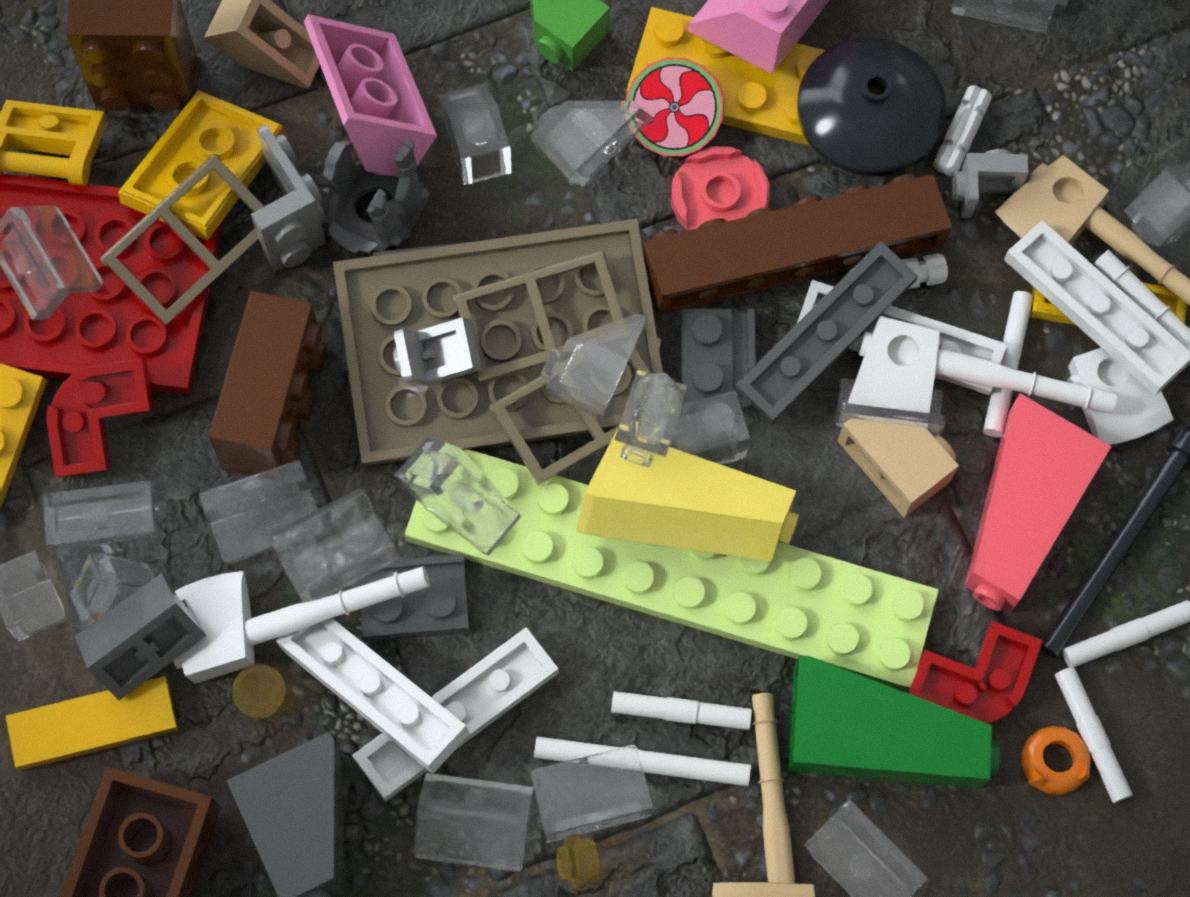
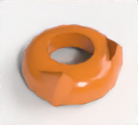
(1046, 779)

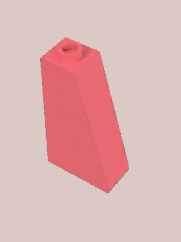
(1031, 494)

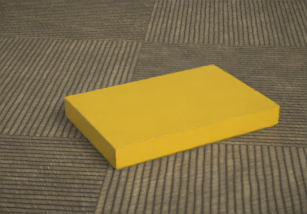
(198, 132)

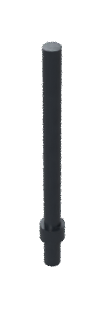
(1119, 545)

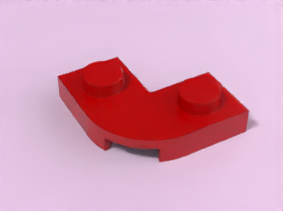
(78, 411)
(991, 686)

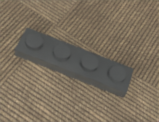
(826, 332)

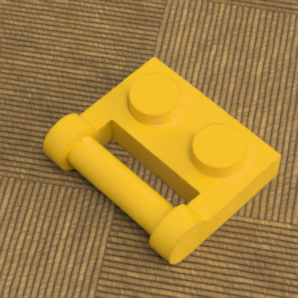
(53, 131)

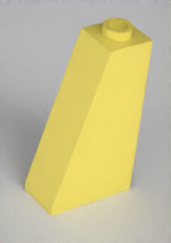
(687, 505)

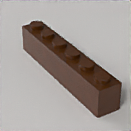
(793, 243)

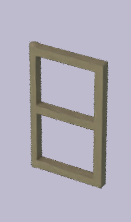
(162, 210)
(530, 279)
(600, 438)

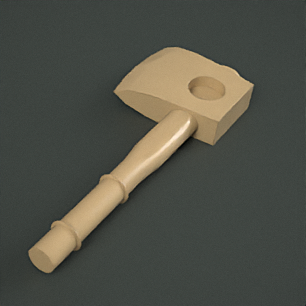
(1074, 201)
(775, 821)

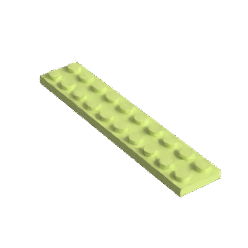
(782, 605)

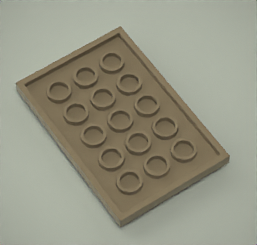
(416, 293)

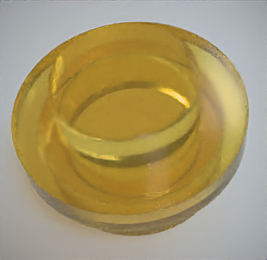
(259, 691)
(578, 861)

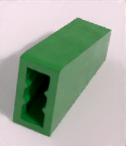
(880, 733)

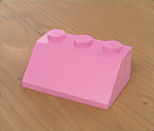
(756, 29)
(372, 92)

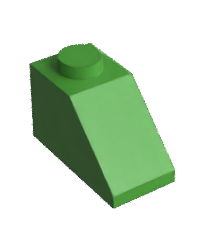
(568, 28)

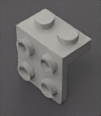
(293, 223)

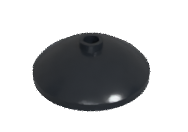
(868, 130)

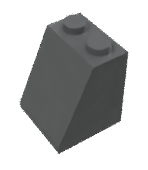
(297, 817)

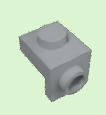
(988, 173)
(437, 352)

